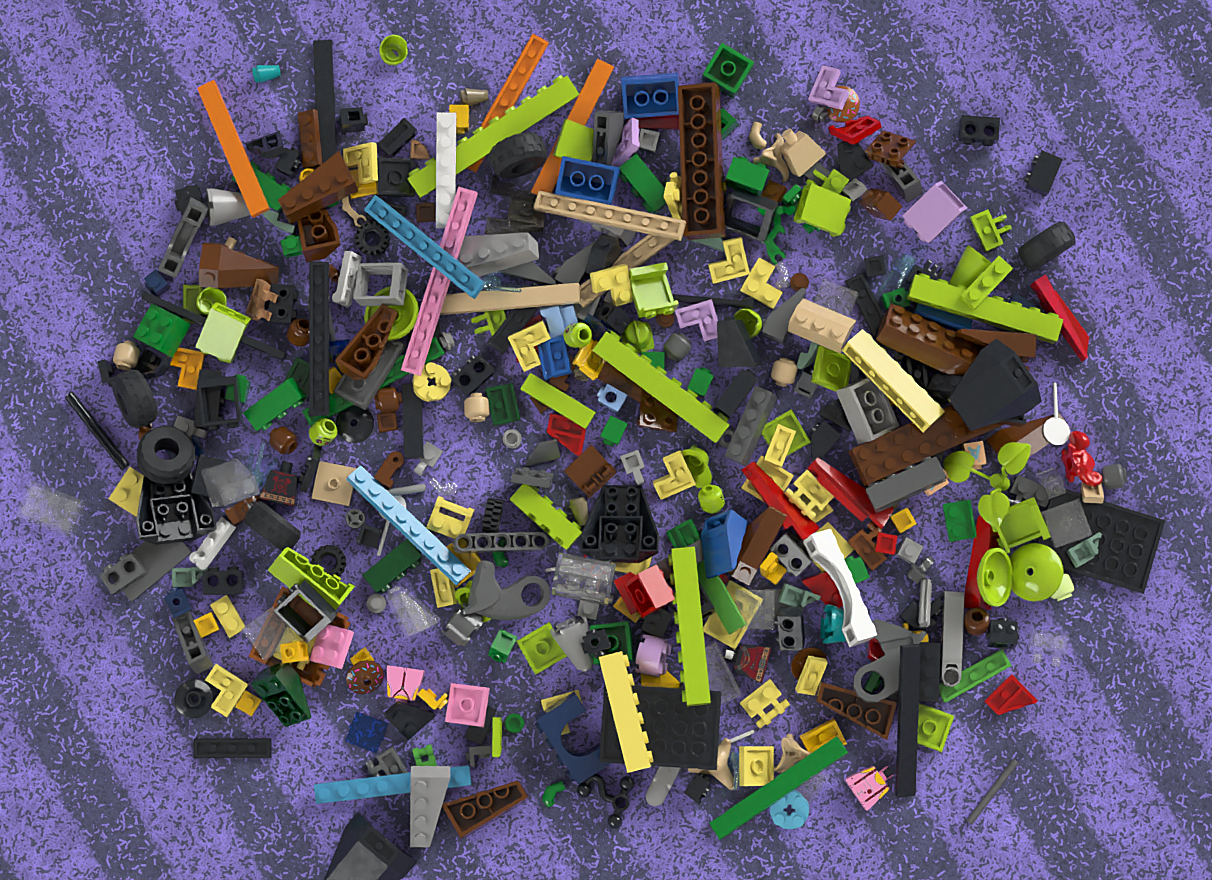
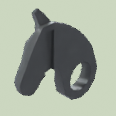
(503, 604)
(887, 667)

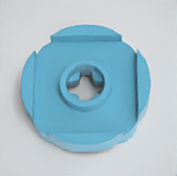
(795, 819)

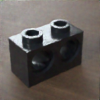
(978, 124)
(477, 379)
(223, 586)
(794, 629)

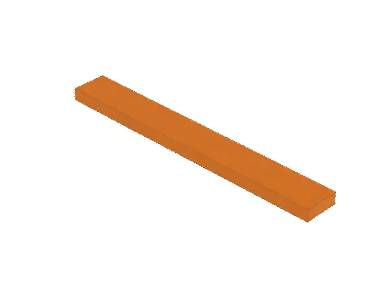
(515, 83)
(580, 114)
(233, 149)

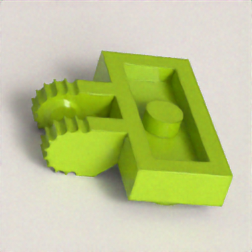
(834, 181)
(987, 230)
(494, 320)

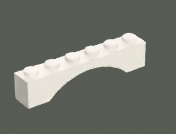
(445, 167)
(824, 550)

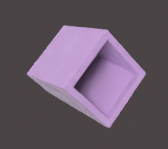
(934, 212)

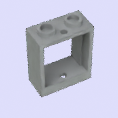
(398, 284)

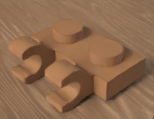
(259, 296)

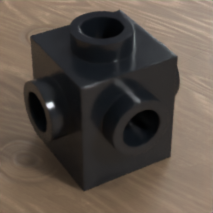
(593, 636)

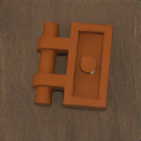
(865, 546)

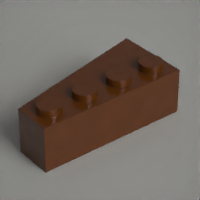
(319, 189)
(872, 716)
(484, 807)

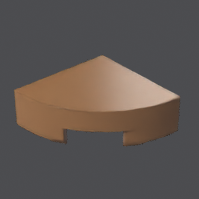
(418, 151)

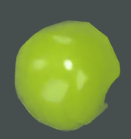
(396, 43)
(208, 298)
(751, 321)

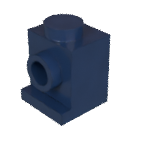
(156, 283)
(184, 605)

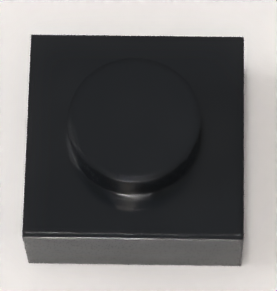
(874, 266)

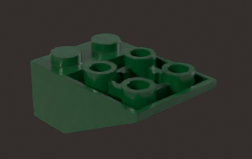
(283, 693)

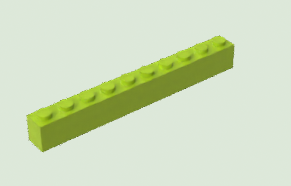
(514, 122)

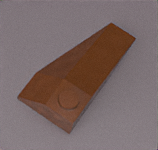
(318, 235)
(228, 268)
(1021, 343)
(366, 347)
(1030, 433)
(756, 543)

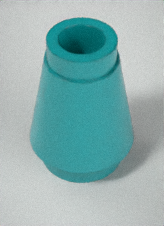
(264, 73)

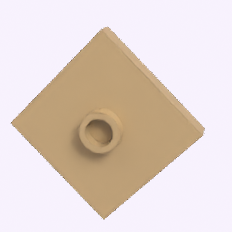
(332, 484)

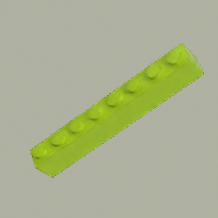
(990, 311)
(660, 386)
(690, 626)

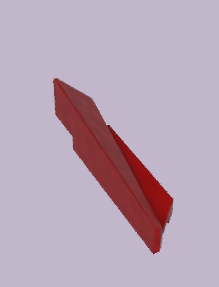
(1071, 328)
(848, 492)
(775, 497)
(984, 541)

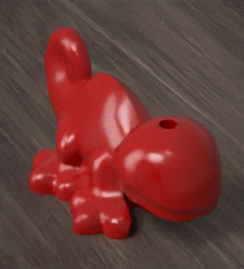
(1079, 461)

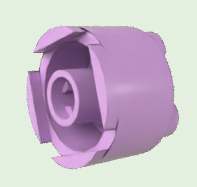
(652, 656)

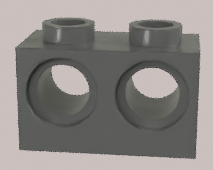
(796, 550)
(125, 578)

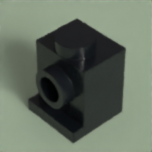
(352, 120)
(289, 162)
(698, 787)

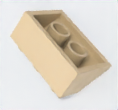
(821, 325)

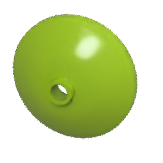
(407, 314)
(1046, 572)
(995, 577)

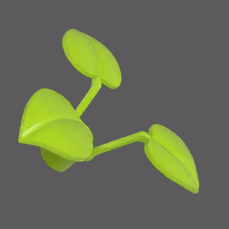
(996, 505)

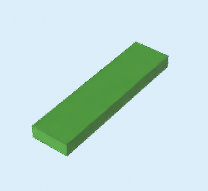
(721, 600)
(976, 674)

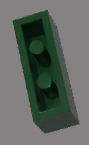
(393, 566)

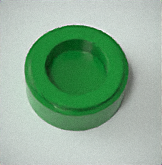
(514, 723)

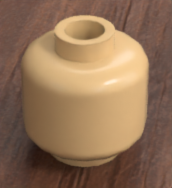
(126, 355)
(784, 372)
(476, 407)

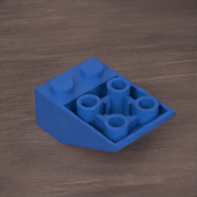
(722, 542)

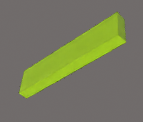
(558, 401)

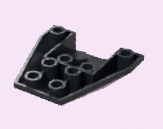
(994, 388)
(172, 513)
(620, 526)
(367, 855)

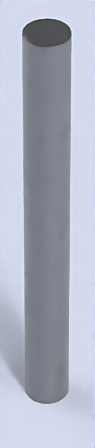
(992, 791)

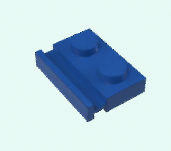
(554, 358)

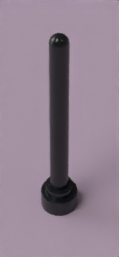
(743, 304)

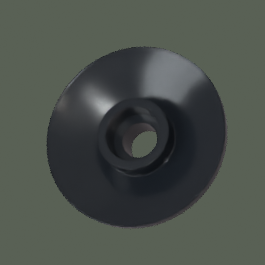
(361, 431)
(184, 702)

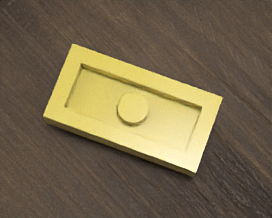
(779, 445)
(443, 589)
(228, 616)
(811, 675)

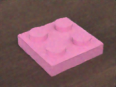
(331, 646)
(467, 705)

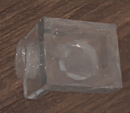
(1052, 482)

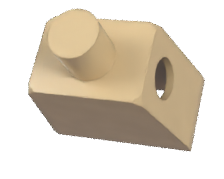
(800, 151)

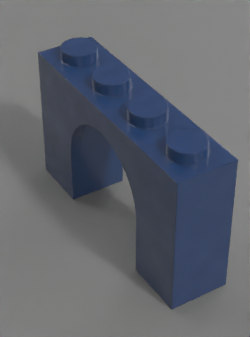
(552, 722)

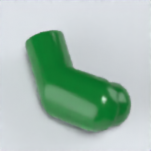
(499, 557)
(550, 792)

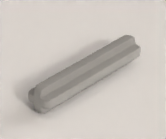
(925, 602)

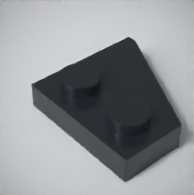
(267, 146)
(852, 160)
(153, 363)

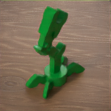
(772, 249)

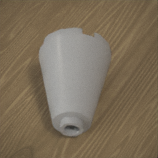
(225, 206)
(569, 637)

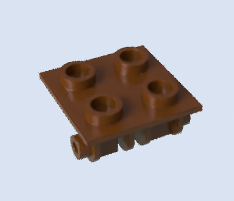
(889, 149)
(656, 414)
(590, 471)

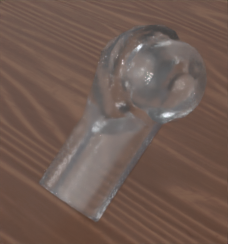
(785, 276)
(443, 489)

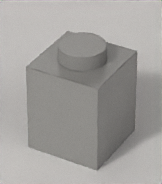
(909, 550)

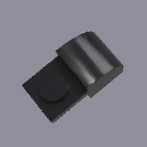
(911, 614)

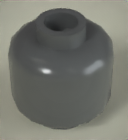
(677, 347)
(1114, 476)

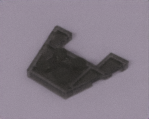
(521, 212)

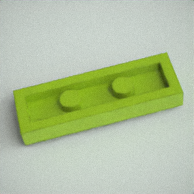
(986, 282)

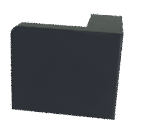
(369, 536)

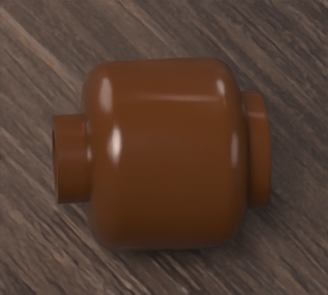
(298, 332)
(388, 400)
(283, 440)
(976, 621)

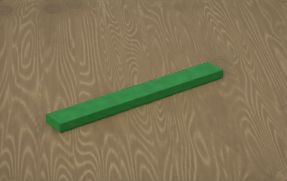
(338, 404)
(778, 788)

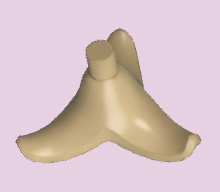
(773, 157)
(791, 754)
(723, 772)

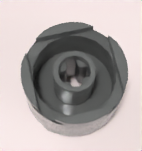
(461, 625)

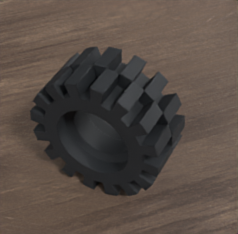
(361, 235)
(492, 515)
(334, 551)

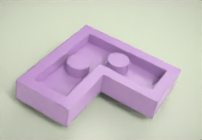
(824, 89)
(629, 144)
(700, 313)

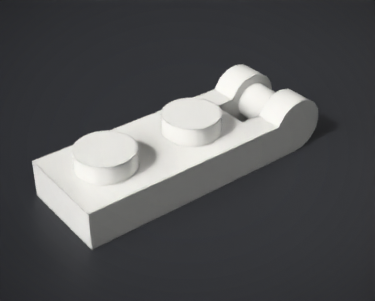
(347, 279)
(212, 544)

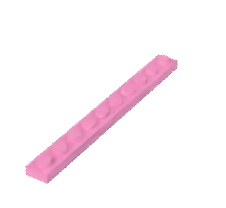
(438, 283)

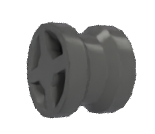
(357, 516)

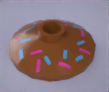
(849, 110)

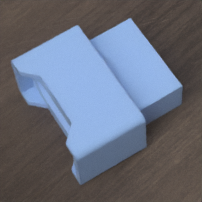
(558, 318)

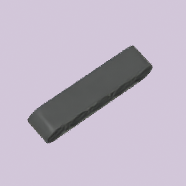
(509, 539)

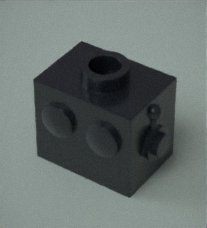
(183, 196)
(612, 316)
(656, 623)
(1002, 634)

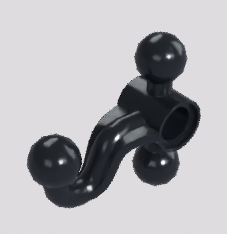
(626, 784)

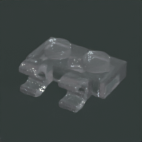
(1047, 642)

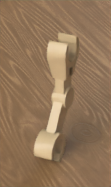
(347, 208)

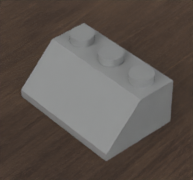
(867, 410)

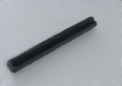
(97, 431)

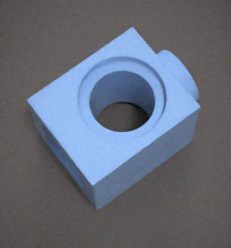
(617, 404)

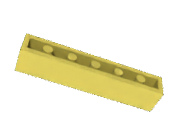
(893, 380)
(625, 712)

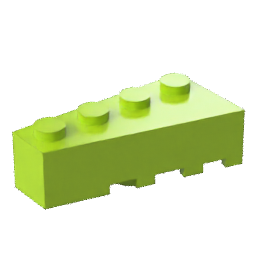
(546, 516)
(294, 568)

